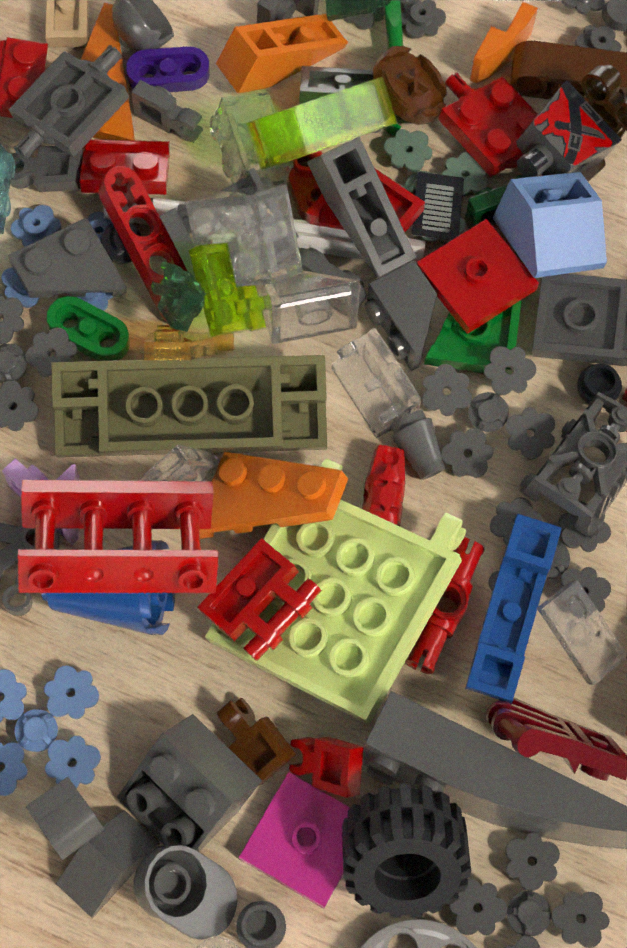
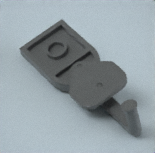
(582, 319)

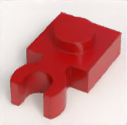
(333, 763)

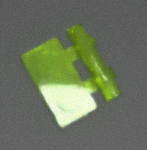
(225, 306)

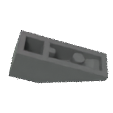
(362, 206)

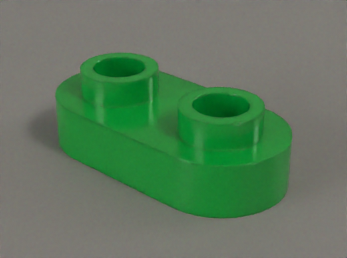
(92, 328)

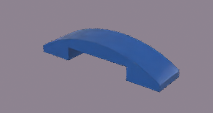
(513, 608)

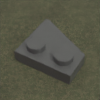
(67, 264)

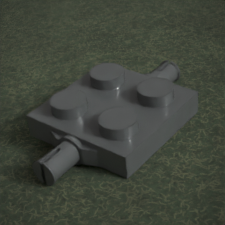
(69, 103)

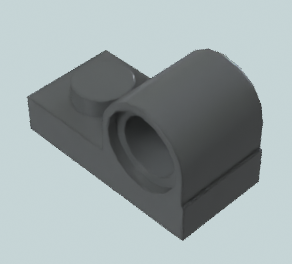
(65, 818)

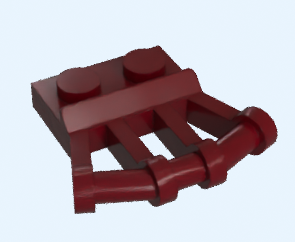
(537, 731)

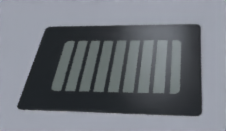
(442, 206)

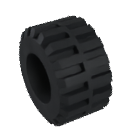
(405, 851)

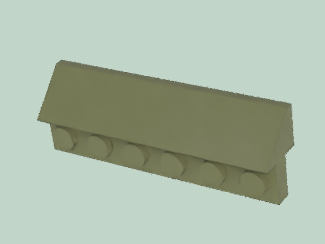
(190, 403)

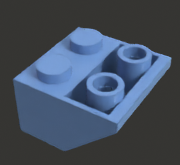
(554, 224)

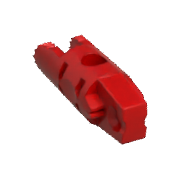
(385, 484)

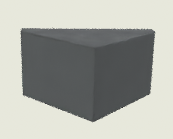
(106, 863)

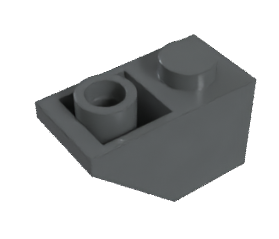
(404, 308)

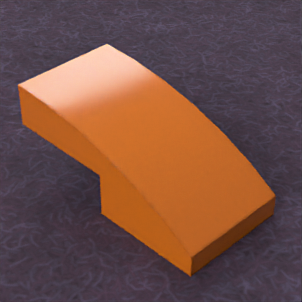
(499, 45)

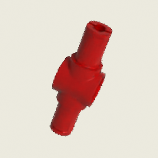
(441, 624)

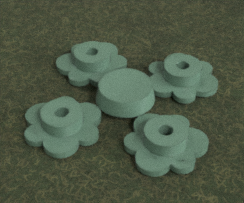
(416, 145)

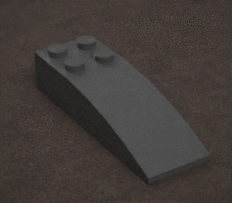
(488, 778)

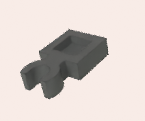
(160, 109)
(49, 171)

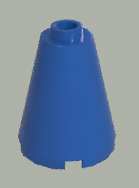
(126, 610)

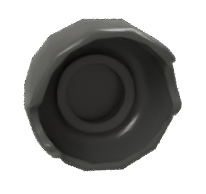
(141, 24)

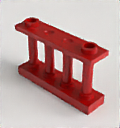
(117, 505)

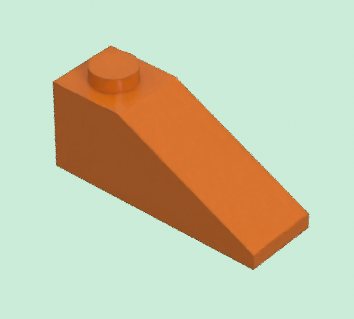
(276, 50)

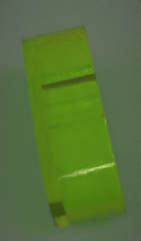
(321, 123)

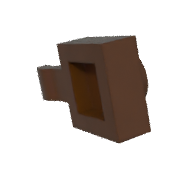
(257, 743)

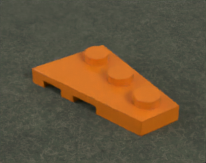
(271, 491)

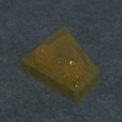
(179, 345)

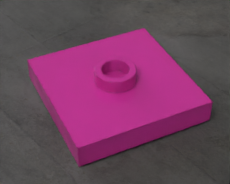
(300, 841)

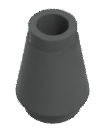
(418, 439)

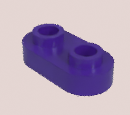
(168, 68)

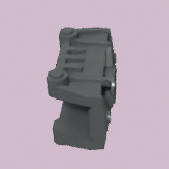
(608, 476)

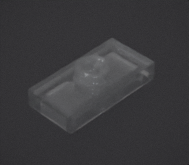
(582, 632)

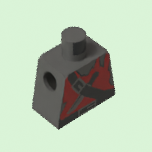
(565, 137)

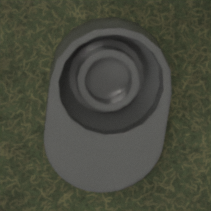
(186, 891)

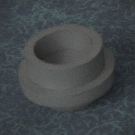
(261, 925)

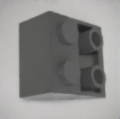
(188, 786)

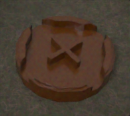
(412, 84)

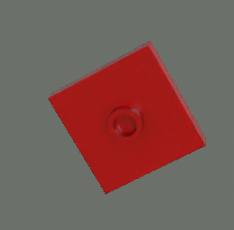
(477, 276)

